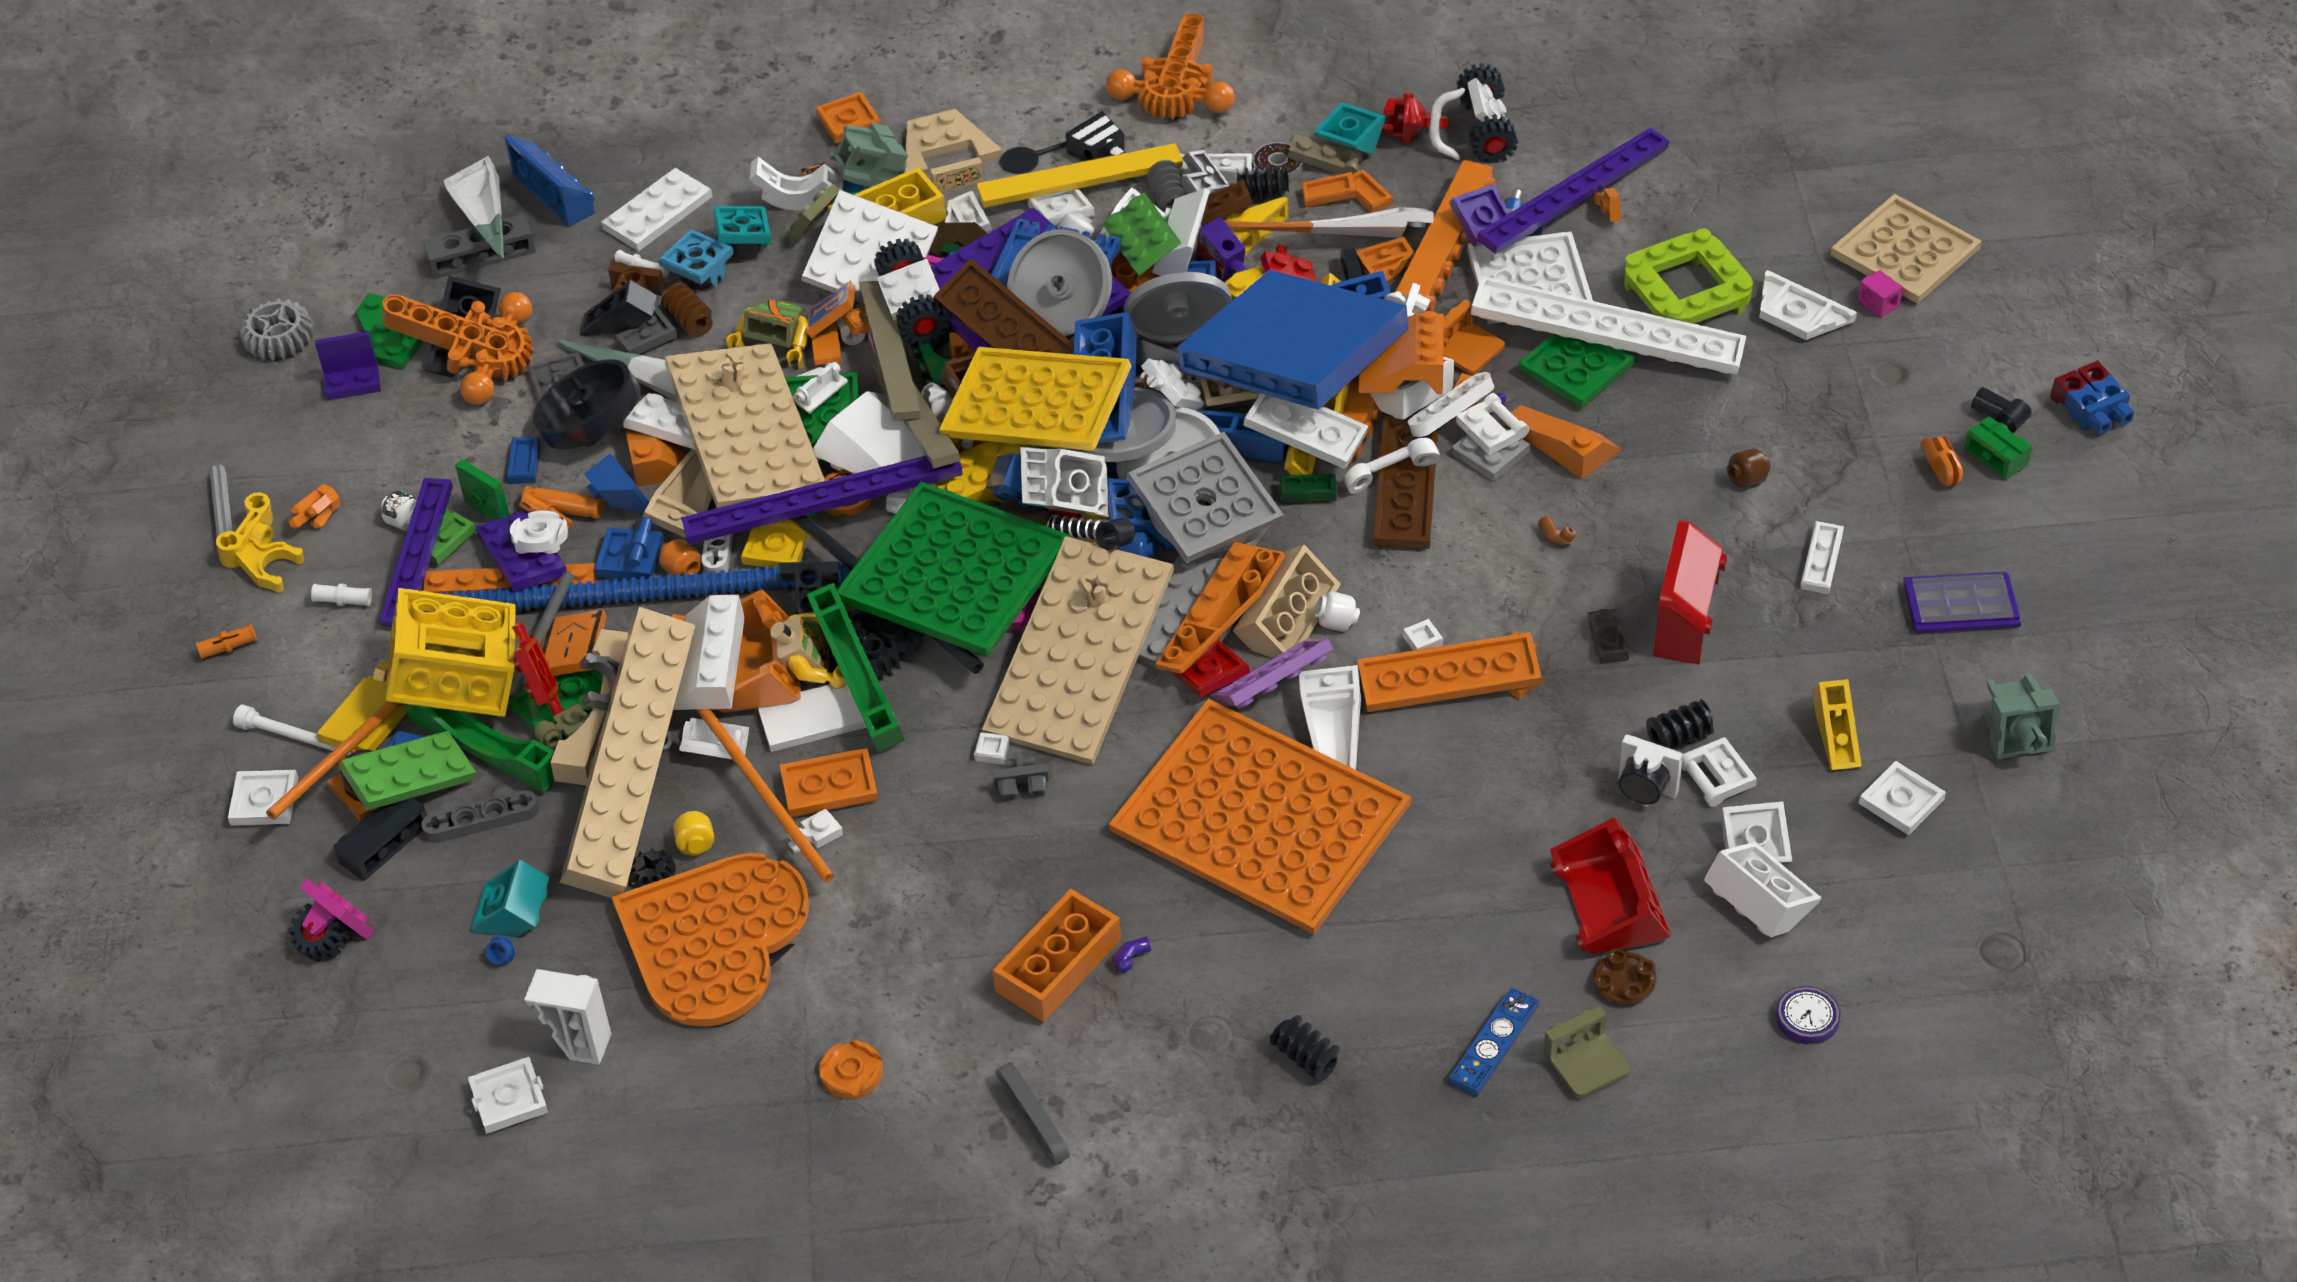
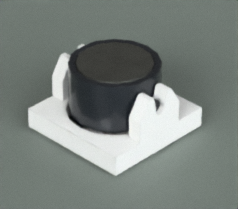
(1647, 771)

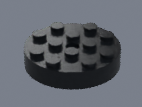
(586, 404)

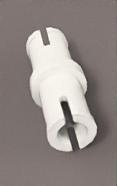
(341, 595)

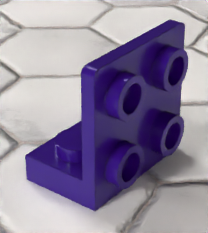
(348, 365)

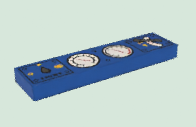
(1493, 1042)

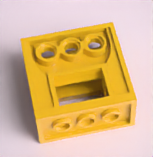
(438, 651)

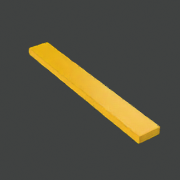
(1075, 175)

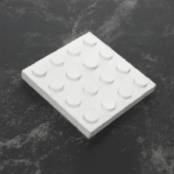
(853, 237)
(1538, 262)

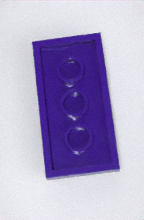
(518, 569)

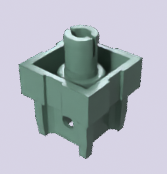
(874, 155)
(2021, 718)

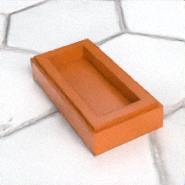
(1328, 189)
(1370, 192)

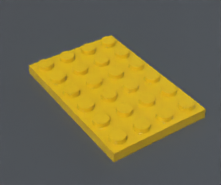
(1036, 398)

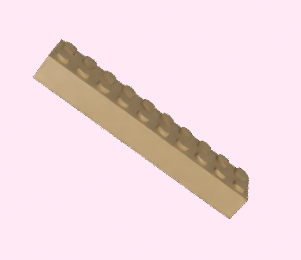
(627, 754)

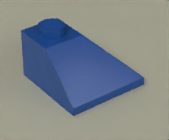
(615, 486)

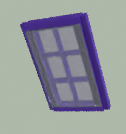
(1961, 602)

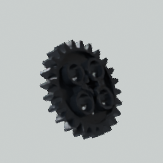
(882, 641)

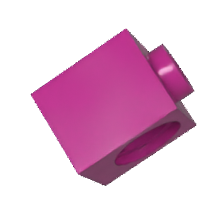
(1880, 293)

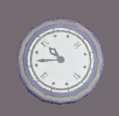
(1808, 1014)

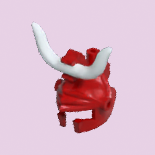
(1408, 116)

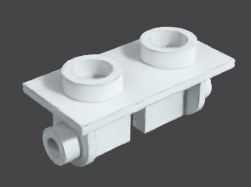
(819, 388)

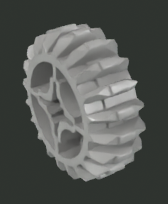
(276, 329)

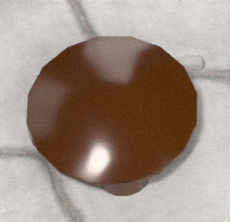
(1625, 977)

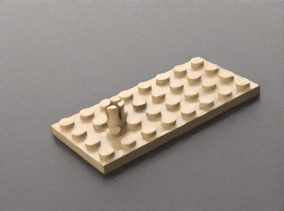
(743, 423)
(1078, 650)

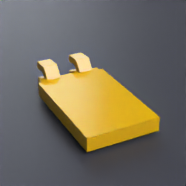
(358, 708)

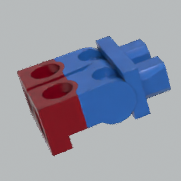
(2093, 399)

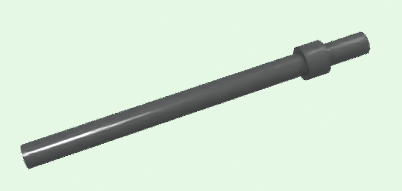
(542, 628)

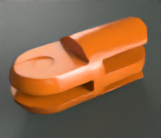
(1942, 460)

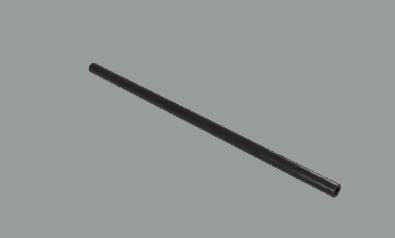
(847, 558)

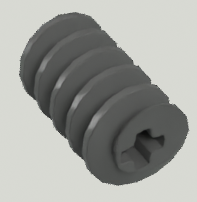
(1165, 183)

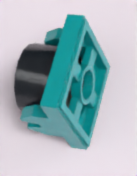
(744, 232)

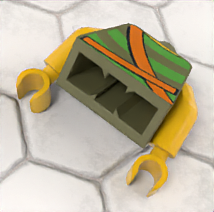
(776, 324)

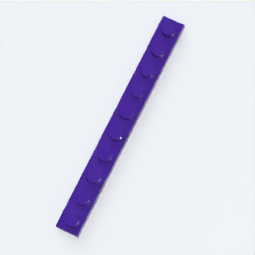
(1572, 190)
(814, 498)

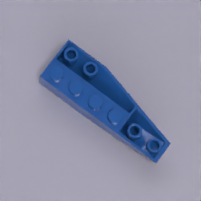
(1246, 440)

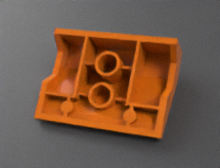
(1412, 356)

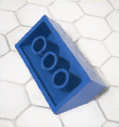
(549, 181)

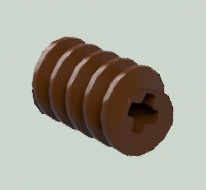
(687, 309)

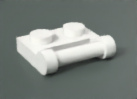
(1486, 430)
(1724, 765)

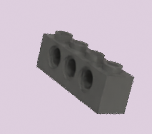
(469, 250)

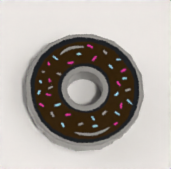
(1276, 152)

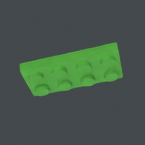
(1142, 233)
(407, 770)

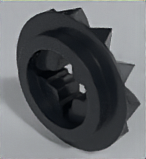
(641, 876)

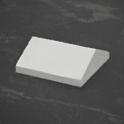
(1759, 824)

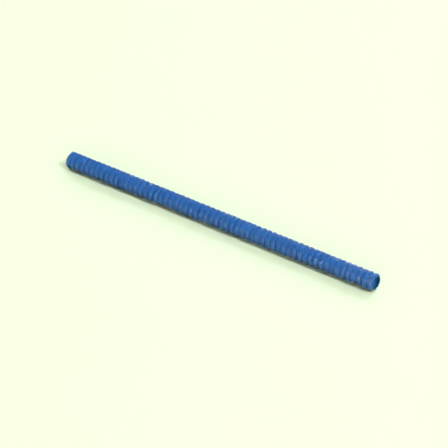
(649, 588)

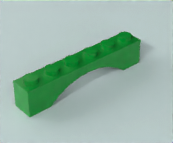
(855, 667)
(521, 759)

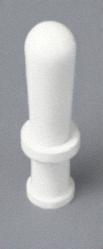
(636, 260)

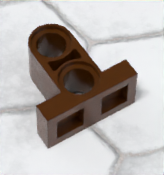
(646, 277)

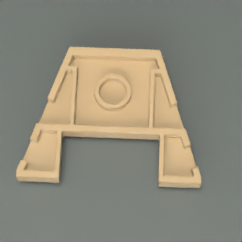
(944, 134)

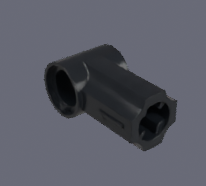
(2010, 413)

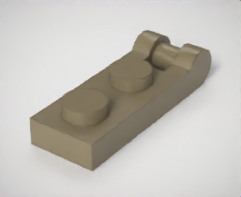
(1324, 155)

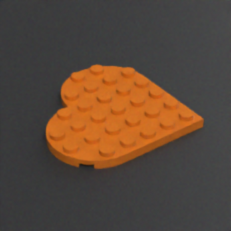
(710, 933)

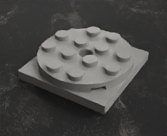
(1209, 473)

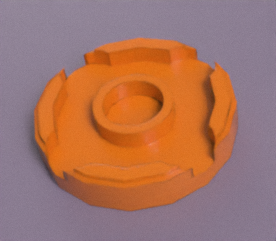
(851, 1070)

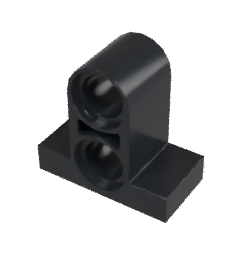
(798, 570)

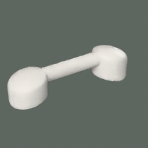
(1421, 451)

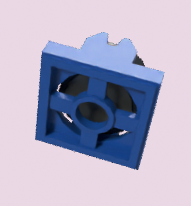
(1128, 505)

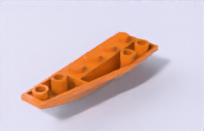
(1225, 598)

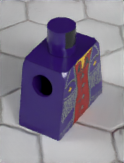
(1220, 244)

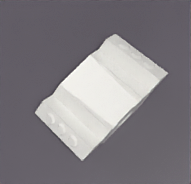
(1065, 481)

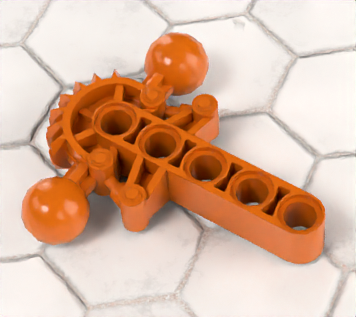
(1174, 81)
(495, 350)

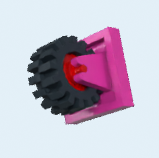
(325, 923)

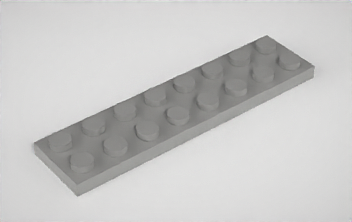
(1179, 597)

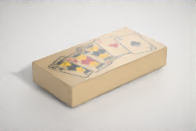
(957, 175)

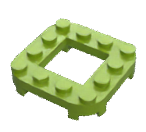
(1701, 248)

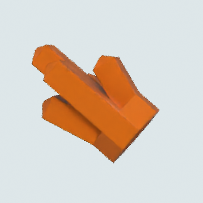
(317, 504)

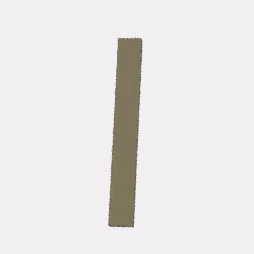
(889, 353)
(925, 430)

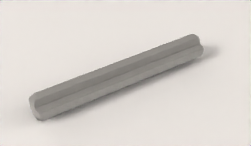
(220, 499)

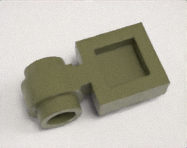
(564, 725)

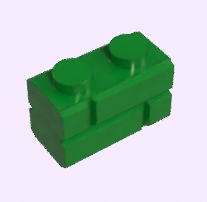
(1998, 447)

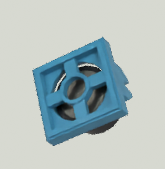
(695, 261)

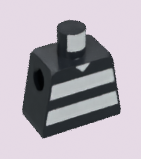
(1095, 139)

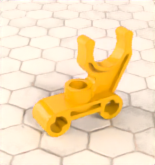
(252, 546)

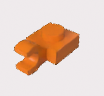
(1609, 204)

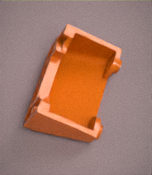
(760, 674)

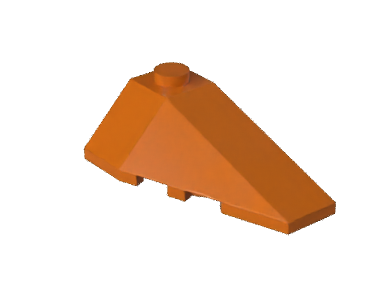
(1566, 443)
(652, 457)

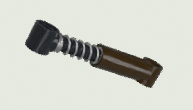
(1102, 531)

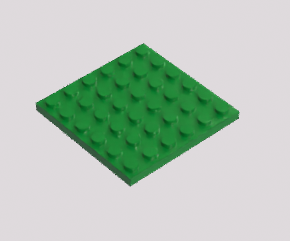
(953, 568)

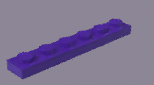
(418, 542)

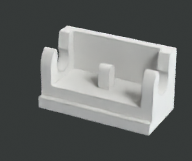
(700, 739)

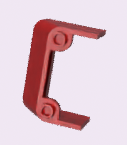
(1687, 594)

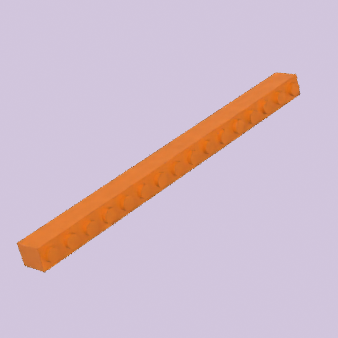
(1428, 269)

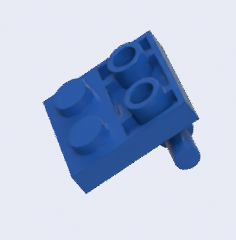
(629, 552)

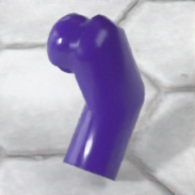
(1129, 950)

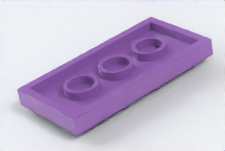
(1264, 677)

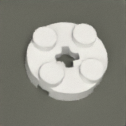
(539, 533)

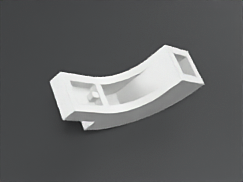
(789, 191)

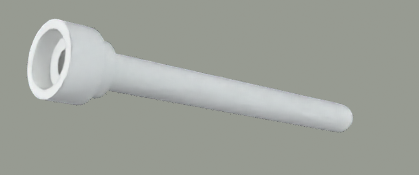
(246, 718)

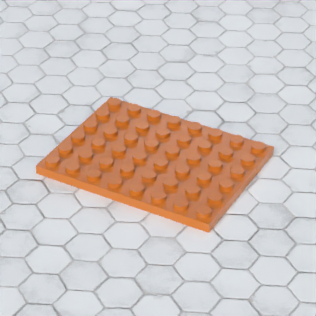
(1260, 815)

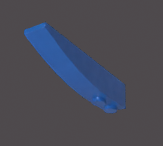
(1114, 338)

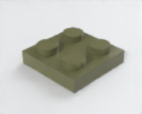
(812, 213)

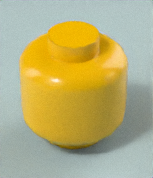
(693, 833)

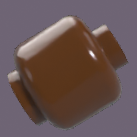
(1748, 468)

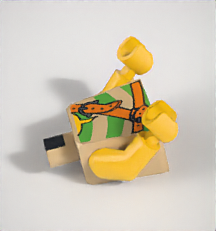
(805, 650)

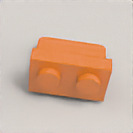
(1466, 342)

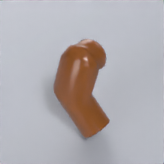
(1554, 535)

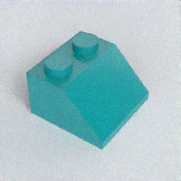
(511, 901)

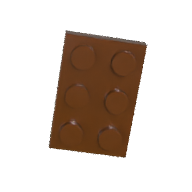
(1227, 201)

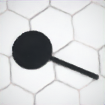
(1024, 159)

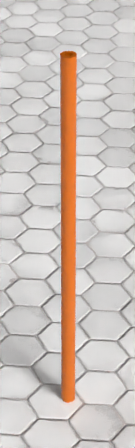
(332, 759)
(766, 794)

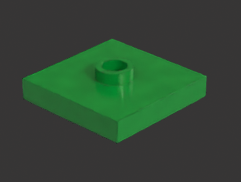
(482, 491)

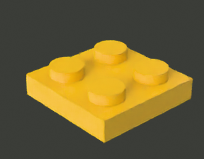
(775, 544)

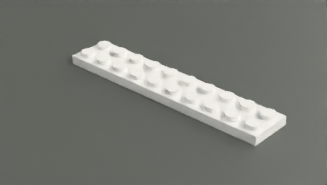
(1609, 325)

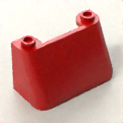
(1610, 889)

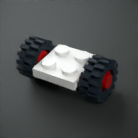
(1494, 134)
(909, 291)

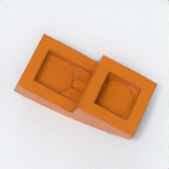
(826, 346)

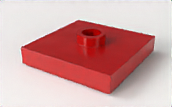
(1214, 670)

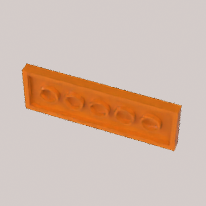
(1449, 672)

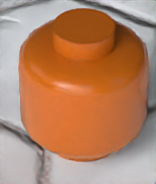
(679, 558)

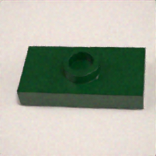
(1308, 488)

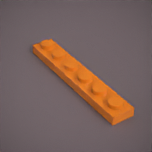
(488, 578)

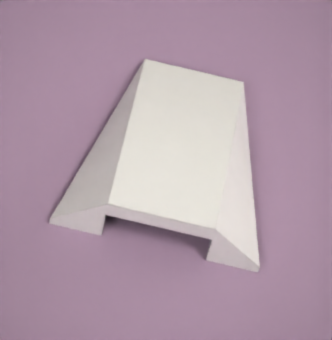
(866, 437)

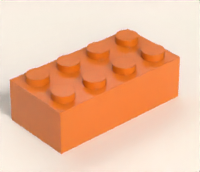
(1057, 955)

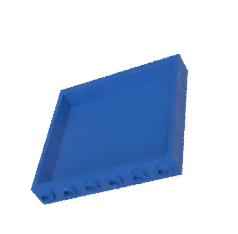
(1293, 339)

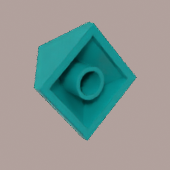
(1352, 127)

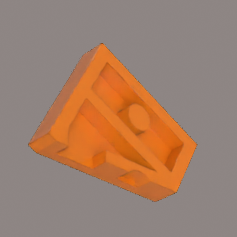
(1387, 256)

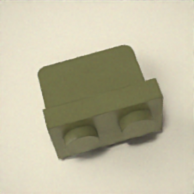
(1584, 1053)

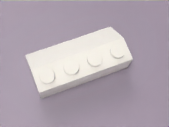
(712, 655)

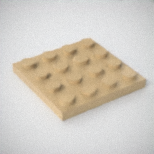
(1907, 246)

